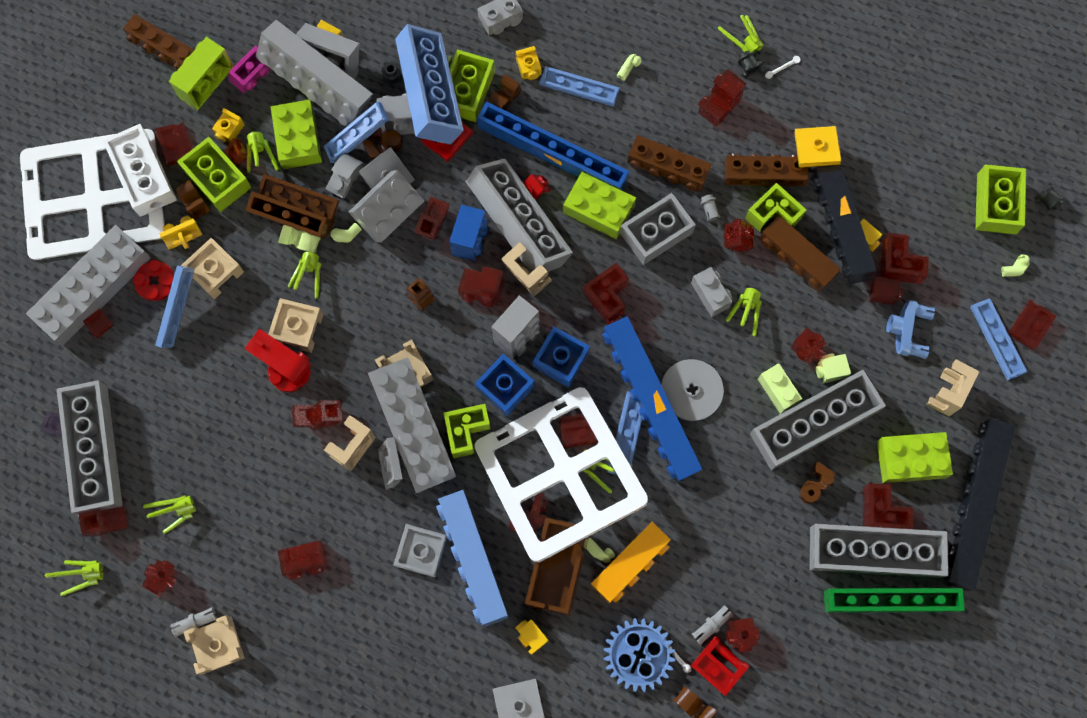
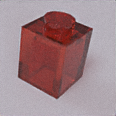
(885, 291)

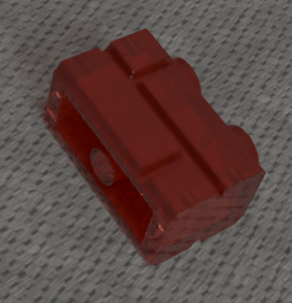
(303, 559)

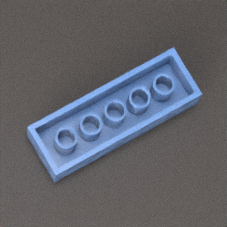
(428, 84)
(473, 559)

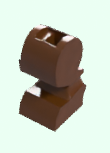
(507, 94)
(388, 139)
(192, 200)
(420, 294)
(812, 490)
(693, 705)

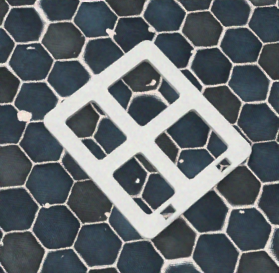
(92, 200)
(565, 470)

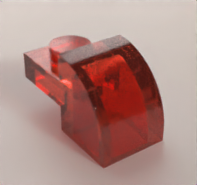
(432, 220)
(101, 522)

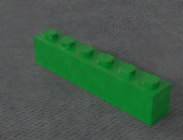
(894, 600)

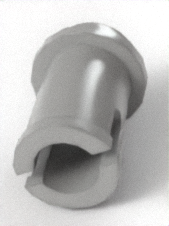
(710, 208)

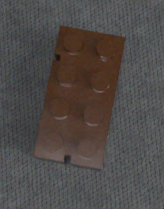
(557, 577)

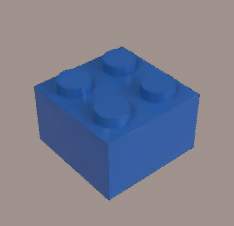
(469, 232)
(561, 357)
(504, 385)

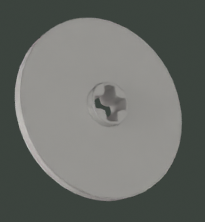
(700, 376)

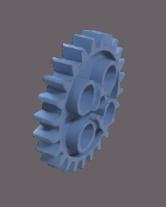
(620, 646)

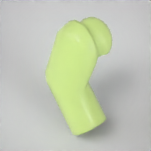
(632, 60)
(345, 236)
(1018, 268)
(596, 552)

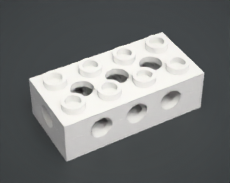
(139, 170)

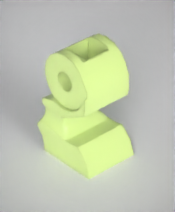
(299, 238)

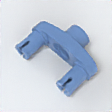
(903, 328)

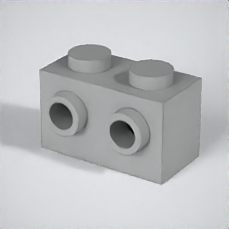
(499, 15)
(711, 291)

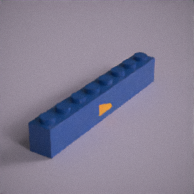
(549, 146)
(651, 399)

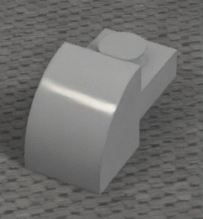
(344, 173)

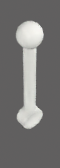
(796, 59)
(686, 667)

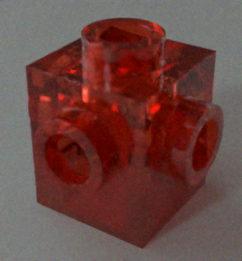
(738, 236)
(809, 346)
(159, 585)
(734, 634)

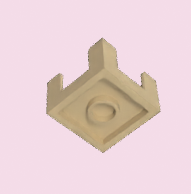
(212, 267)
(533, 281)
(295, 324)
(421, 371)
(961, 387)
(356, 447)
(215, 645)

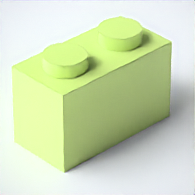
(779, 388)

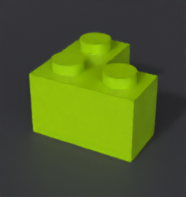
(773, 204)
(461, 424)

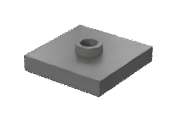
(381, 166)
(390, 463)
(420, 550)
(519, 700)

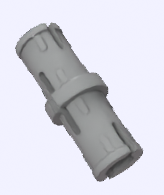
(193, 621)
(712, 625)

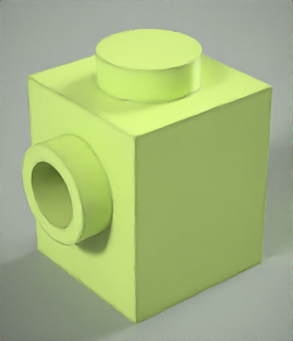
(833, 368)

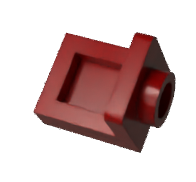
(537, 185)

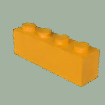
(630, 562)

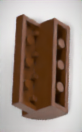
(294, 206)

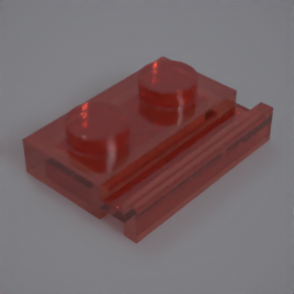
(173, 142)
(1031, 324)
(576, 431)

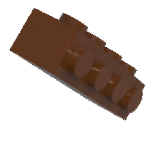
(157, 42)
(669, 163)
(764, 170)
(799, 254)

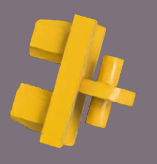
(181, 233)

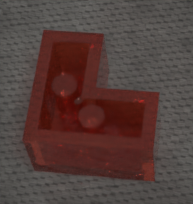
(723, 99)
(897, 262)
(482, 286)
(602, 292)
(880, 513)

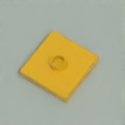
(817, 146)

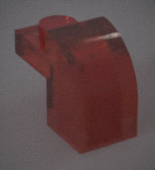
(321, 415)
(534, 517)

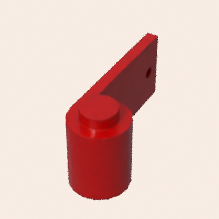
(278, 356)

